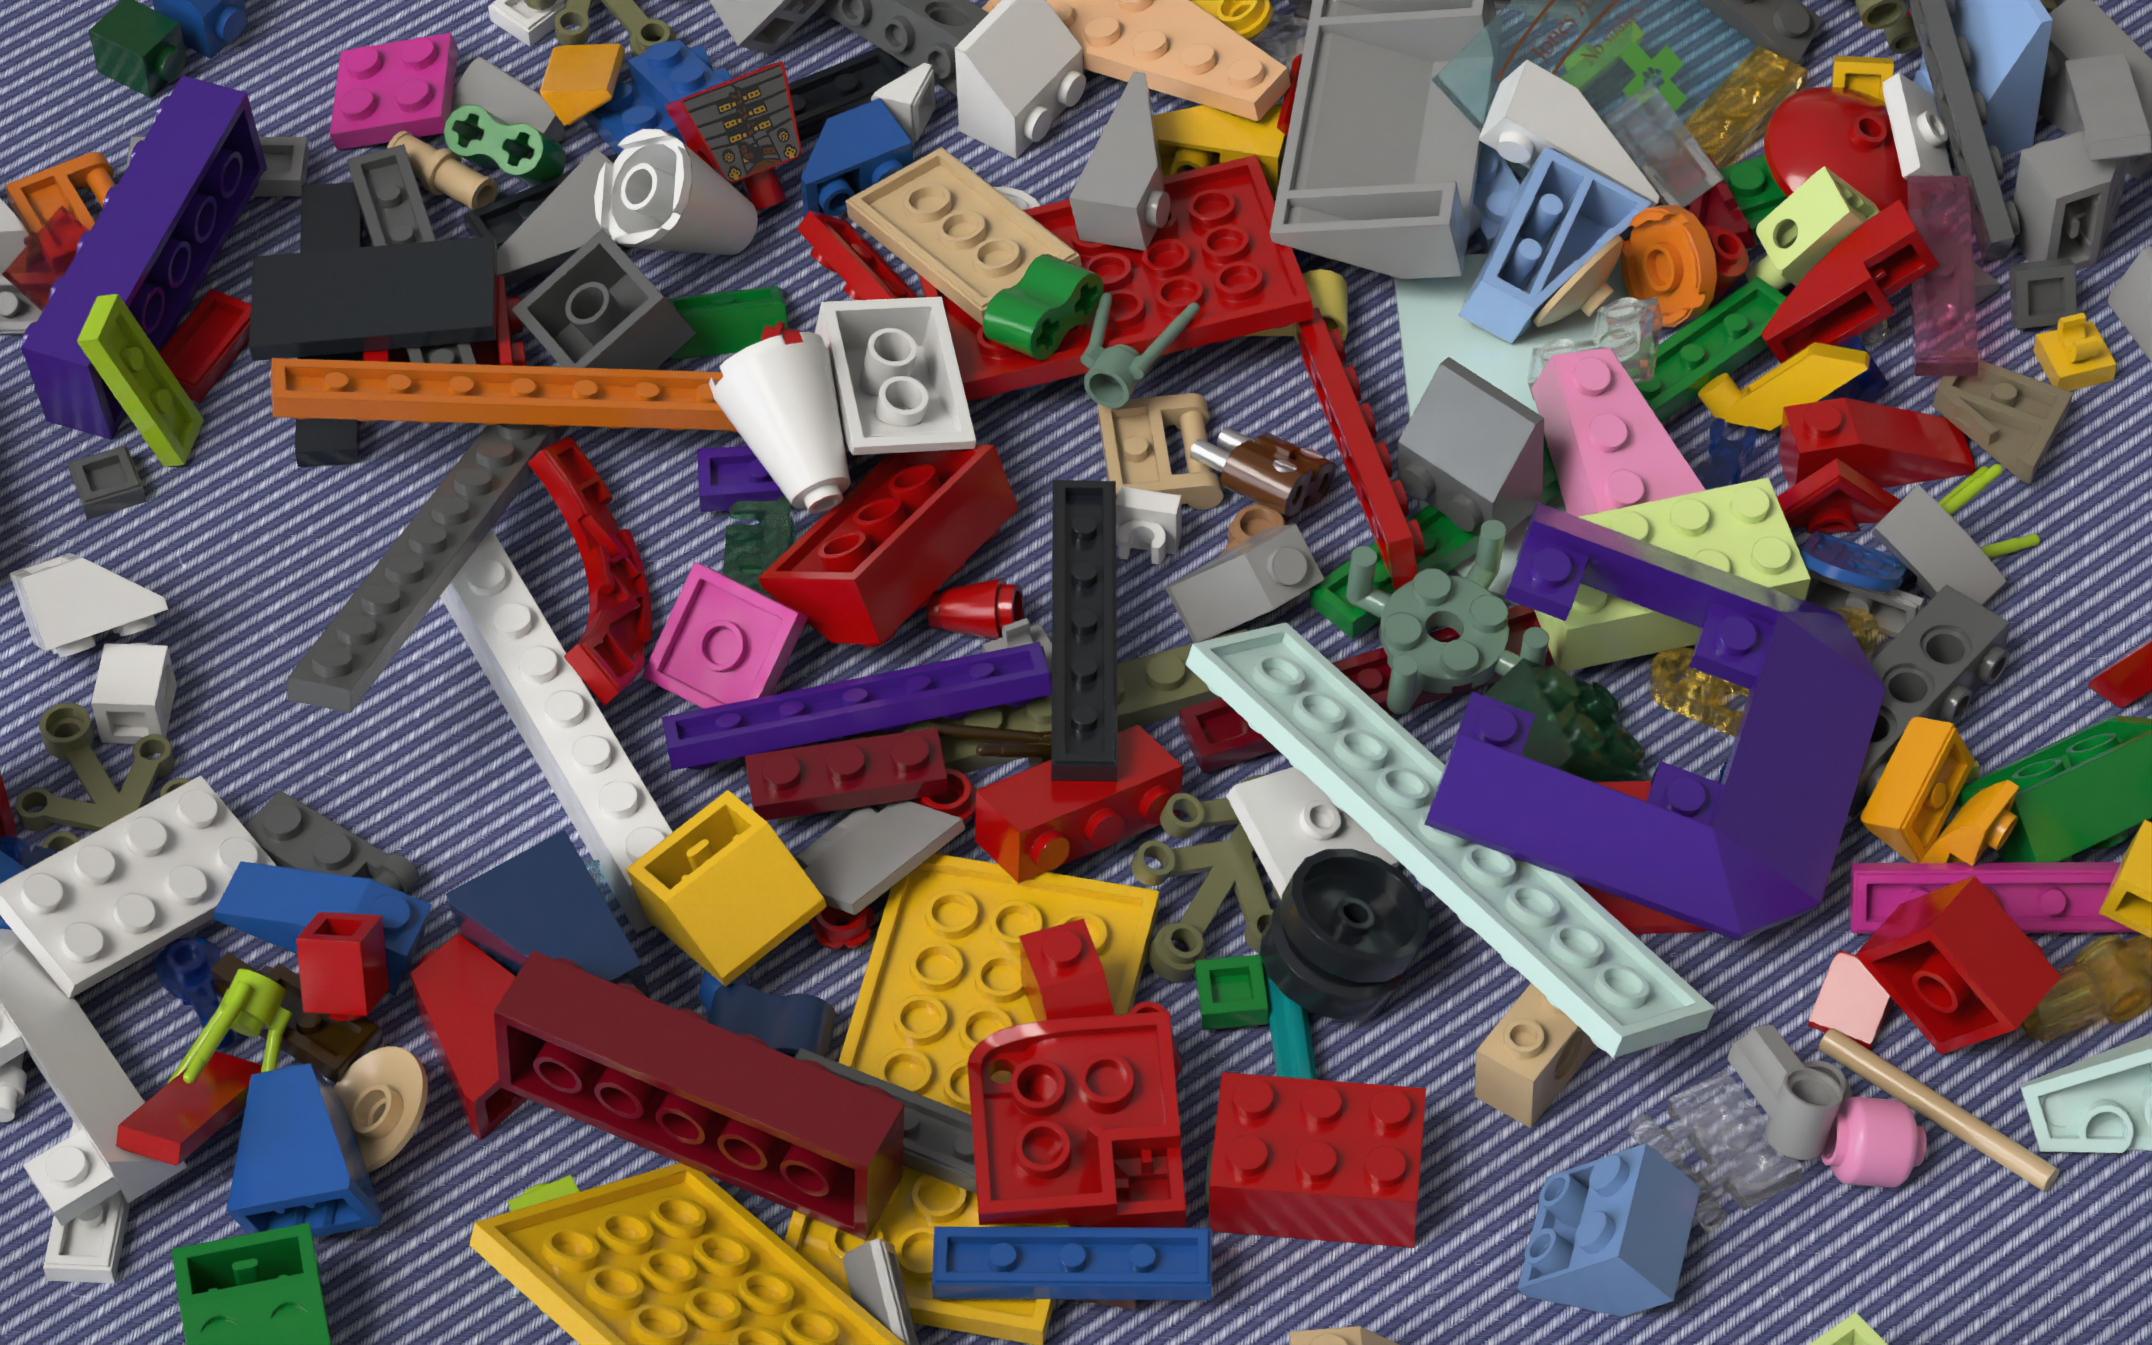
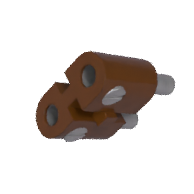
(1268, 469)

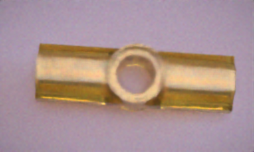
(2103, 981)

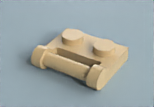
(1138, 450)

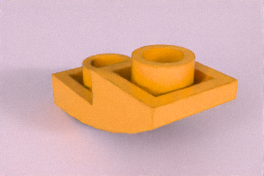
(1978, 824)

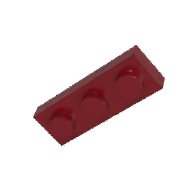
(846, 774)

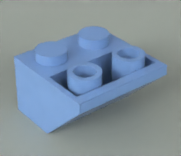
(1611, 1234)

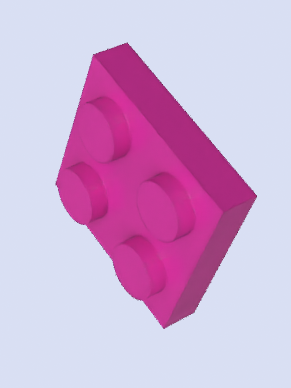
(393, 90)
(723, 641)

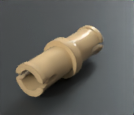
(444, 172)

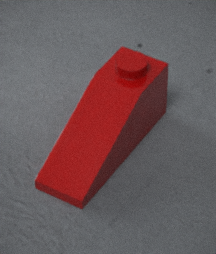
(1874, 439)

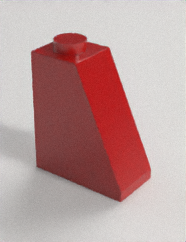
(456, 1001)

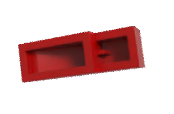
(1852, 284)

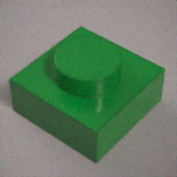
(1231, 992)

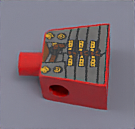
(743, 130)

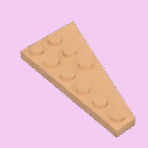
(1178, 50)

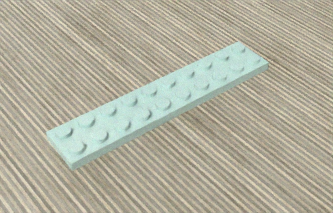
(1387, 784)

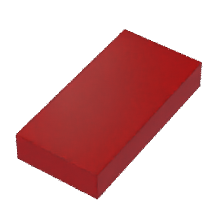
(207, 343)

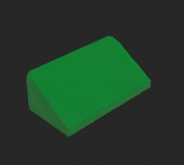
(728, 319)

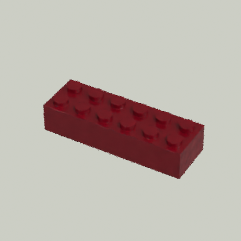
(700, 1094)

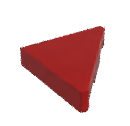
(1835, 500)

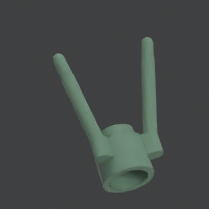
(1120, 368)

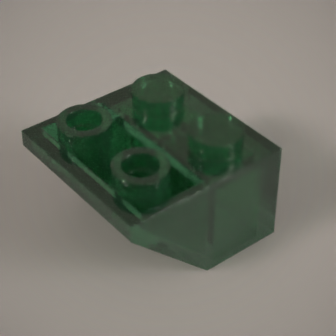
(1572, 724)

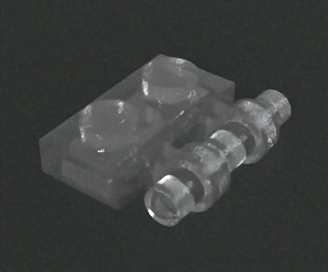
(1729, 1138)

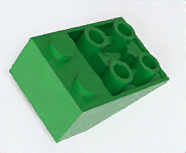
(253, 1290)

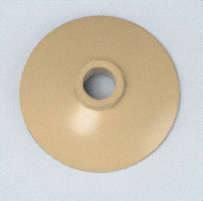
(1586, 288)
(384, 1101)

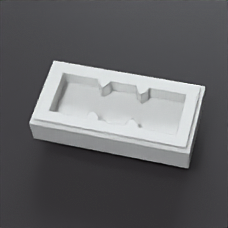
(1916, 128)

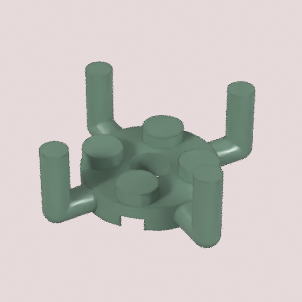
(1448, 601)

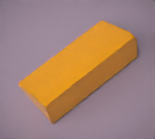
(581, 79)
(1918, 787)

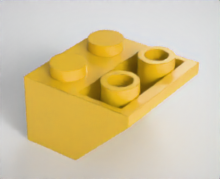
(724, 888)

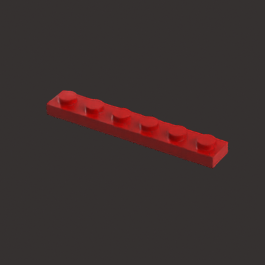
(1365, 461)

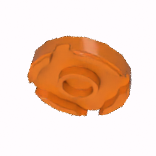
(1670, 260)

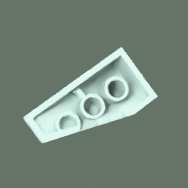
(2095, 1102)

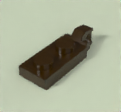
(308, 1036)

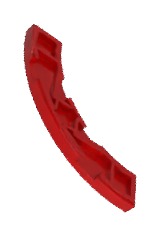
(619, 593)

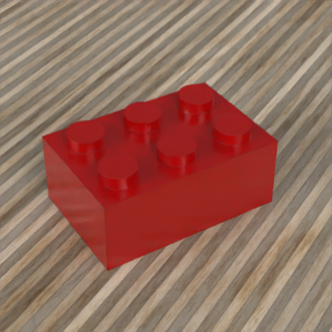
(1317, 1160)

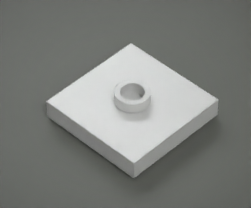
(1294, 819)

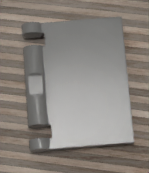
(875, 851)

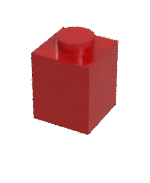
(342, 964)

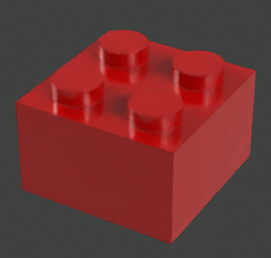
(1958, 965)

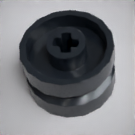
(1344, 934)

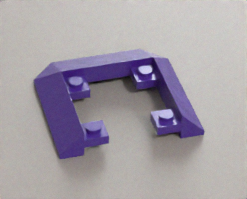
(1696, 848)

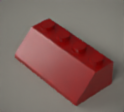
(892, 542)

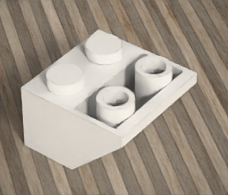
(75, 599)

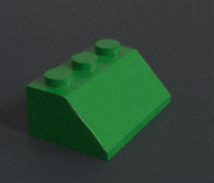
(2077, 791)

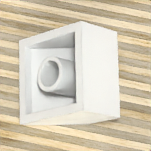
(1017, 75)

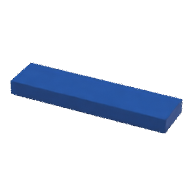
(1072, 1263)

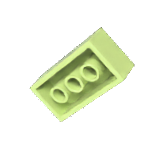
(1723, 527)

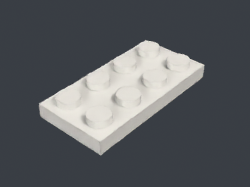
(128, 886)

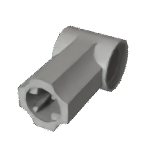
(1796, 1098)

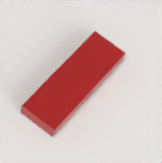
(188, 1114)

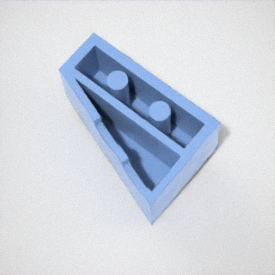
(1546, 237)

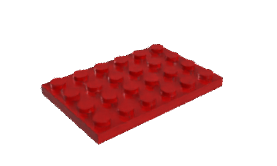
(1207, 253)

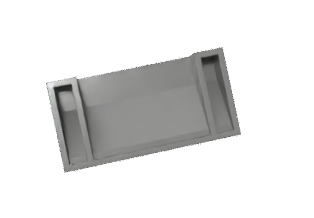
(1373, 149)

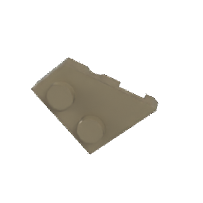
(2005, 414)

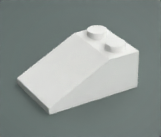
(896, 375)

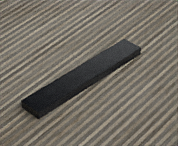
(329, 222)
(1084, 631)

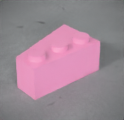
(1606, 436)

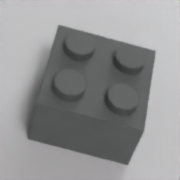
(603, 312)

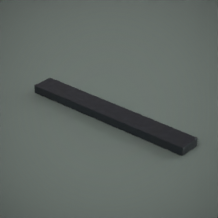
(813, 102)

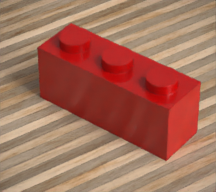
(1045, 823)

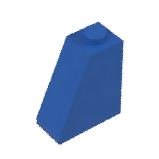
(299, 1158)

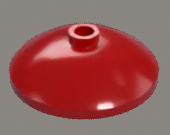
(1839, 131)

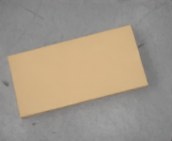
(954, 230)

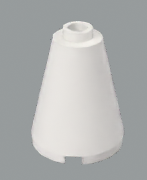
(670, 199)
(789, 417)

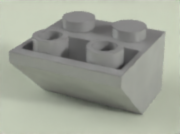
(2066, 201)

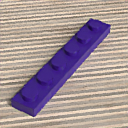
(857, 706)

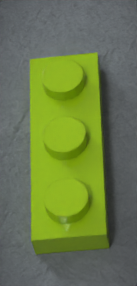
(140, 380)

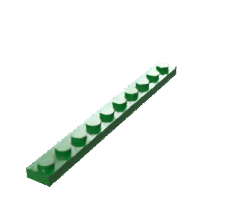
(1684, 364)

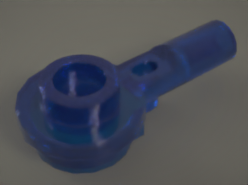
(185, 972)

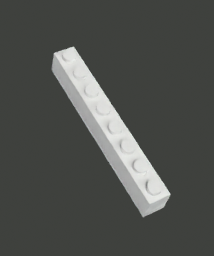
(556, 718)

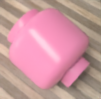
(1874, 1143)

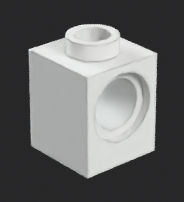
(133, 692)

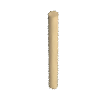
(1939, 1109)

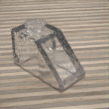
(1662, 148)

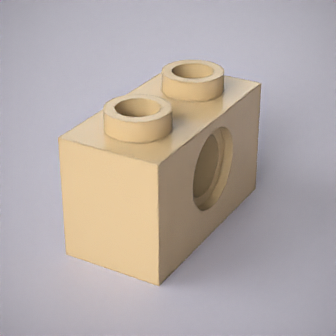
(1529, 1058)

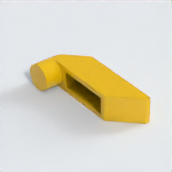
(1796, 381)

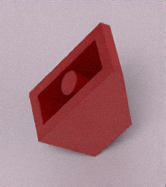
(1063, 973)

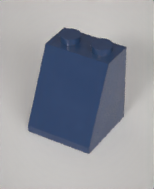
(548, 906)

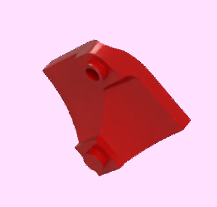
(1081, 1125)

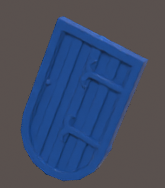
(1853, 563)

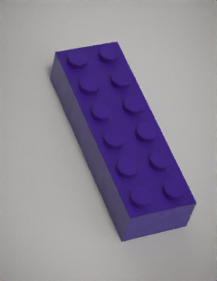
(148, 244)

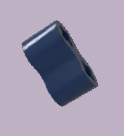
(779, 1021)

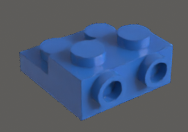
(658, 77)

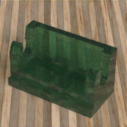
(757, 546)

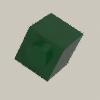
(138, 47)

